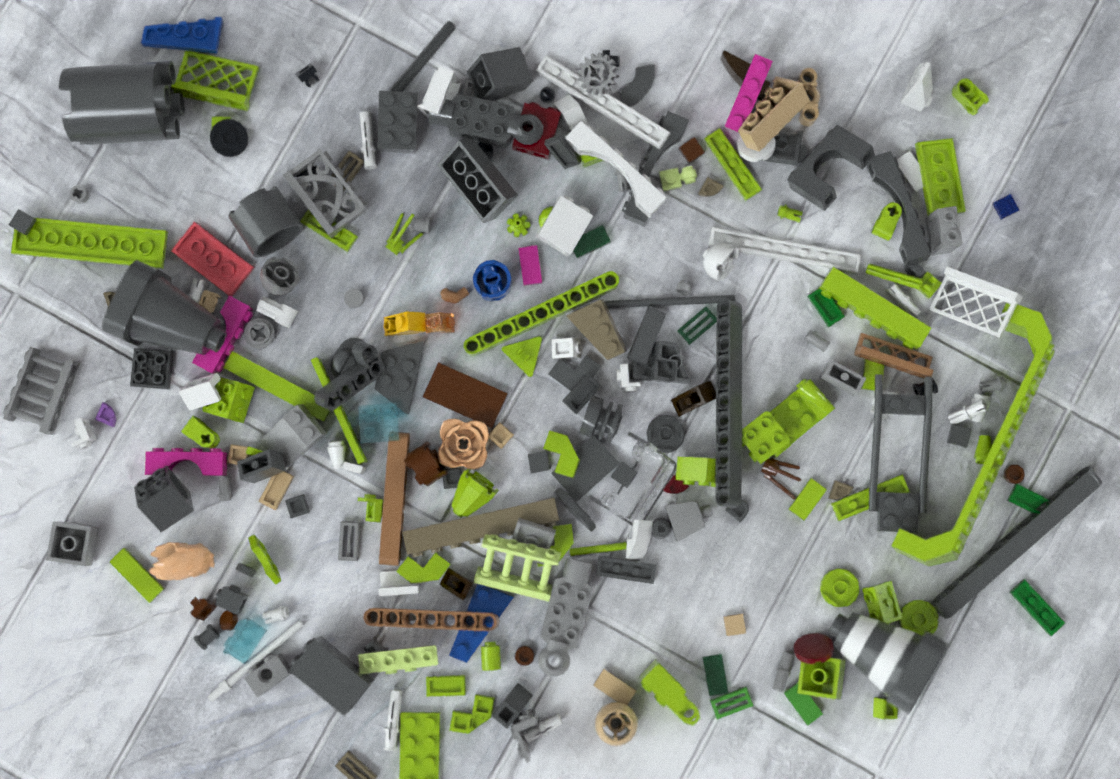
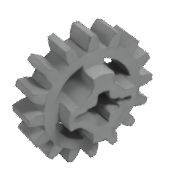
(603, 68)

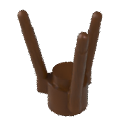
(771, 468)

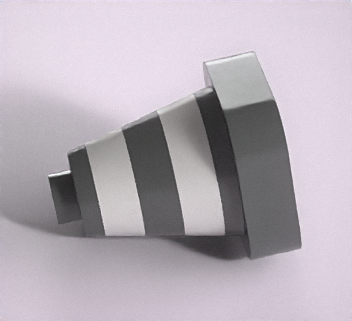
(889, 656)

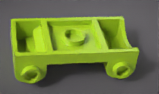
(801, 411)

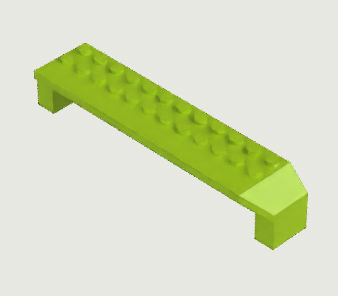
(949, 545)

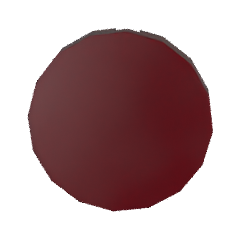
(813, 648)

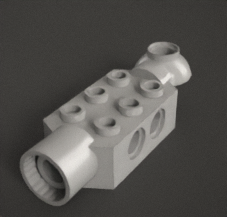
(565, 615)

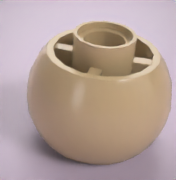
(601, 722)

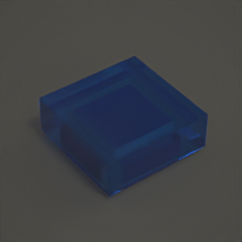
(1005, 206)

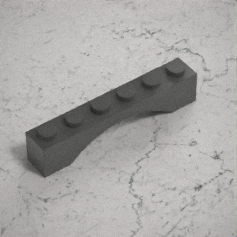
(676, 126)
(885, 173)

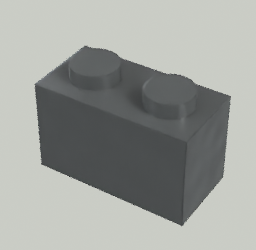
(261, 466)

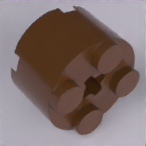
(425, 464)

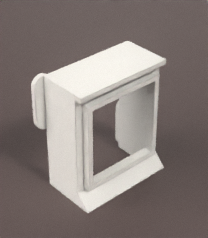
(442, 86)

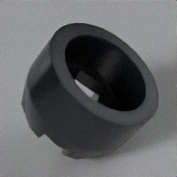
(546, 98)

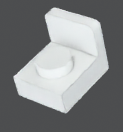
(566, 348)
(83, 430)

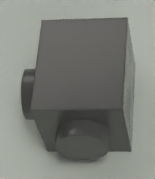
(231, 599)

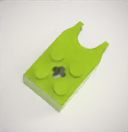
(668, 692)

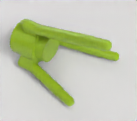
(394, 242)

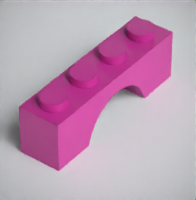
(748, 92)
(236, 316)
(210, 463)

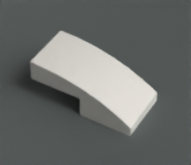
(640, 539)

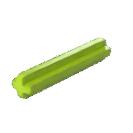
(894, 276)

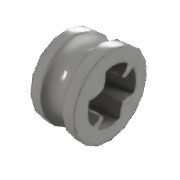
(85, 196)

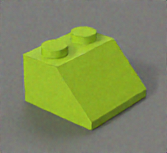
(822, 679)

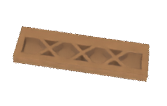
(892, 360)

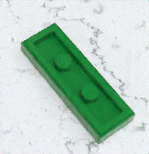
(1037, 607)

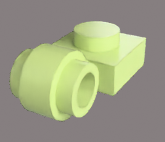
(672, 179)

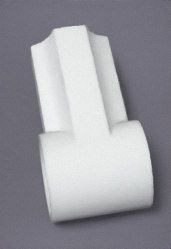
(280, 313)

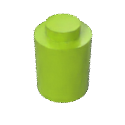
(490, 656)

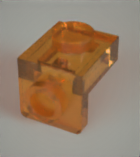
(440, 322)

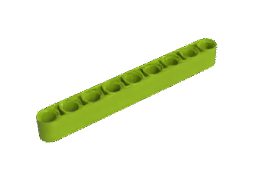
(552, 313)

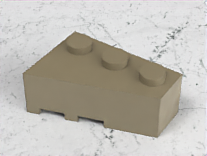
(599, 328)

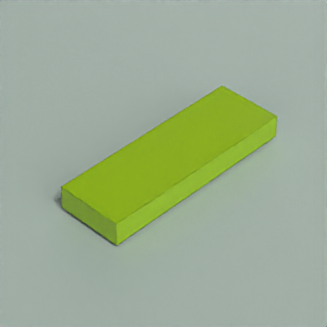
(344, 239)
(136, 575)

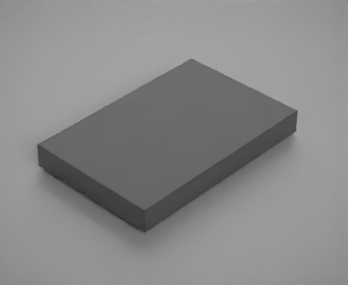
(592, 468)

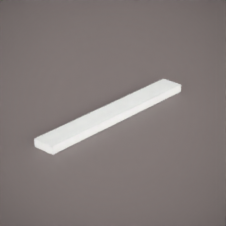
(604, 103)
(787, 250)

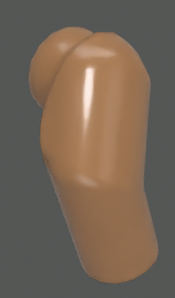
(454, 297)

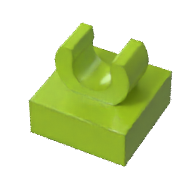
(929, 285)

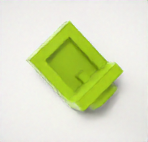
(374, 508)

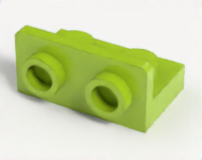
(882, 602)

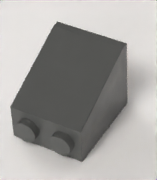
(500, 74)

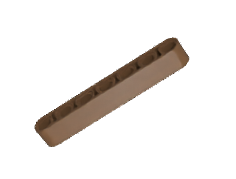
(394, 501)
(422, 619)

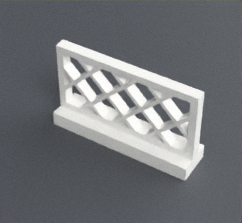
(981, 286)

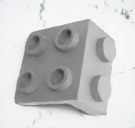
(524, 721)

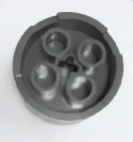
(265, 222)

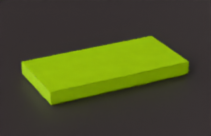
(940, 175)

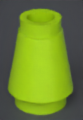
(983, 448)

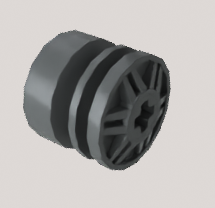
(601, 419)

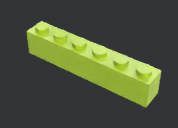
(874, 308)

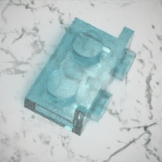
(244, 640)

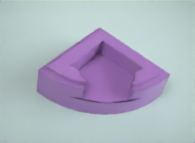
(106, 415)

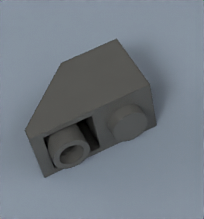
(512, 706)

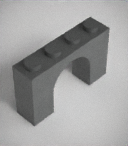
(836, 144)

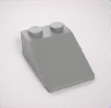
(294, 434)

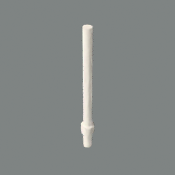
(226, 685)

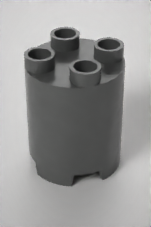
(122, 103)

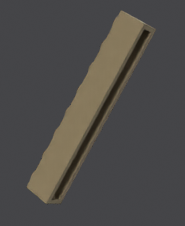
(475, 527)

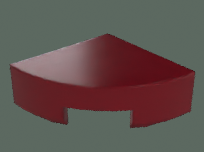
(675, 486)

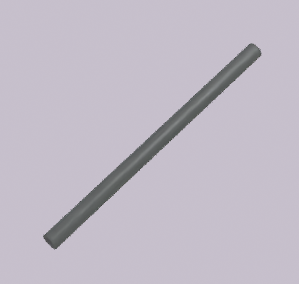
(667, 301)

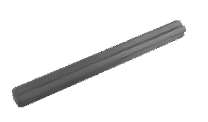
(423, 57)

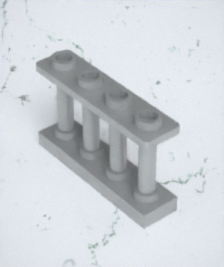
(53, 405)

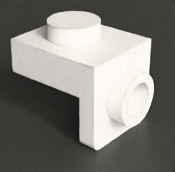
(623, 376)

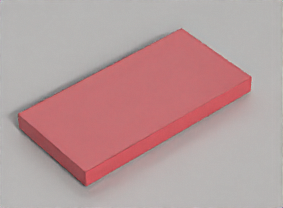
(212, 259)

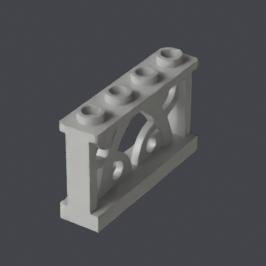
(301, 184)

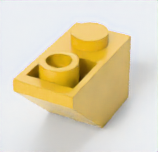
(404, 323)

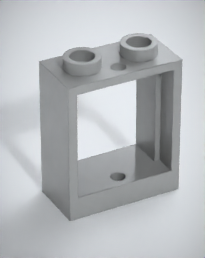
(940, 232)

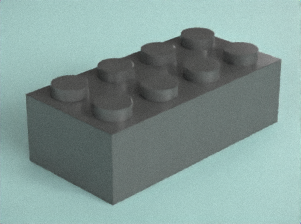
(477, 179)

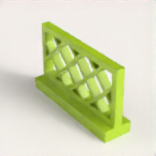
(211, 94)

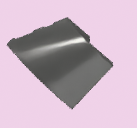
(662, 366)

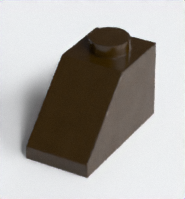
(694, 398)

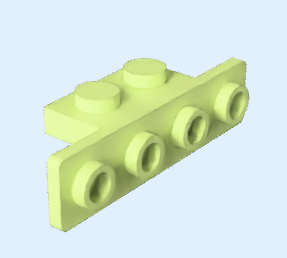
(398, 659)

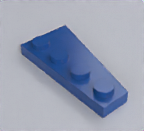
(191, 36)
(483, 600)

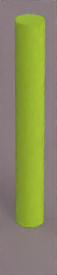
(598, 549)

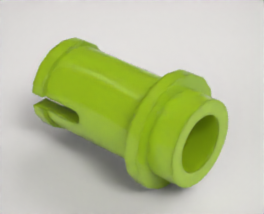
(788, 213)

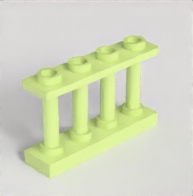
(512, 583)

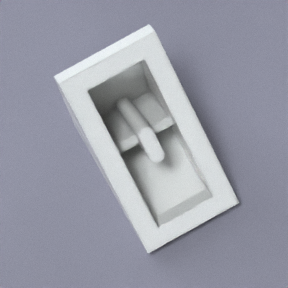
(570, 111)

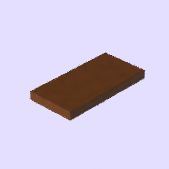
(465, 395)

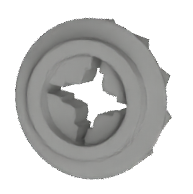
(259, 324)

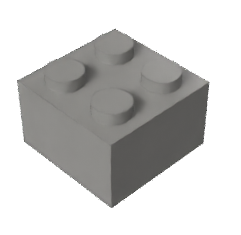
(72, 543)

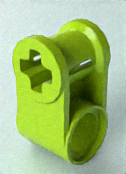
(969, 98)
(886, 224)
(198, 432)

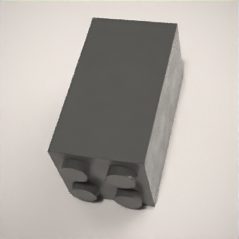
(330, 674)

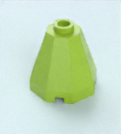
(472, 493)

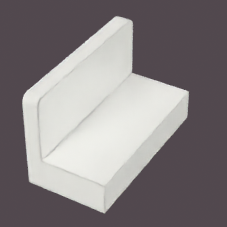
(200, 391)
(395, 584)

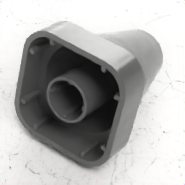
(160, 314)

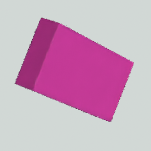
(530, 265)

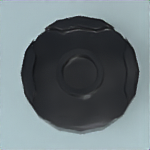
(229, 138)

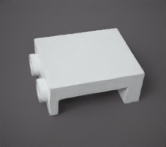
(564, 225)

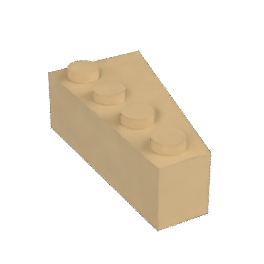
(773, 112)

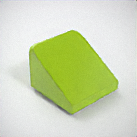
(883, 709)

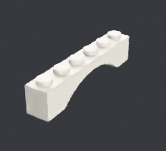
(588, 143)

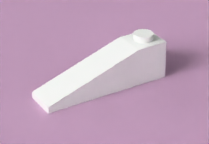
(919, 88)

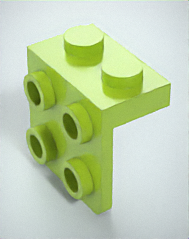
(234, 400)
(764, 437)

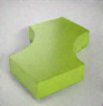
(260, 551)

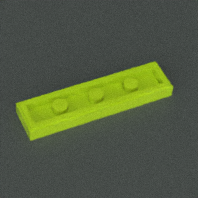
(732, 164)
(859, 501)

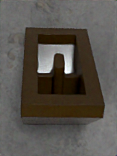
(456, 584)

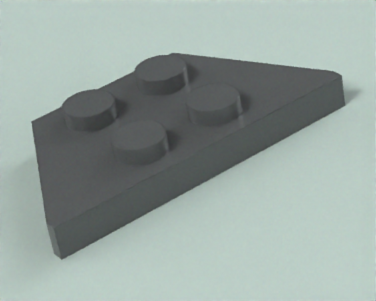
(400, 374)

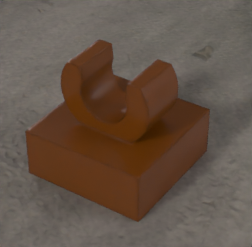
(202, 608)

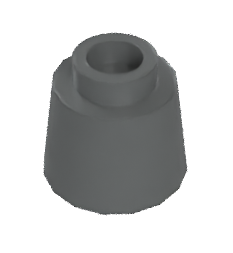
(661, 528)

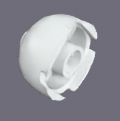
(719, 260)

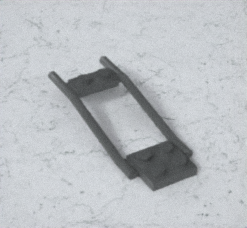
(900, 509)

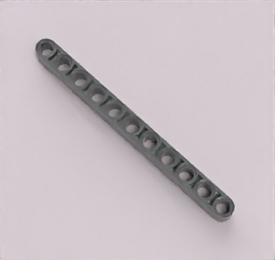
(728, 404)
(1016, 542)

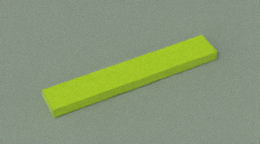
(274, 384)
(341, 415)

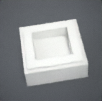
(353, 467)

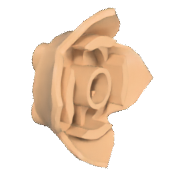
(451, 434)

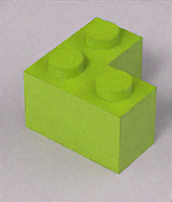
(696, 470)

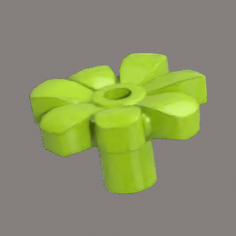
(517, 229)

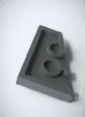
(786, 148)

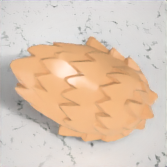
(181, 561)

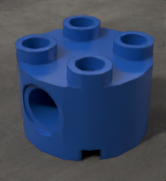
(492, 280)

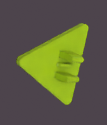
(524, 354)

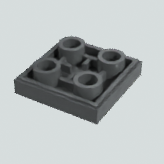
(151, 369)

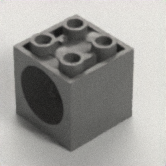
(163, 498)

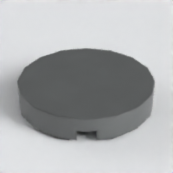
(665, 433)

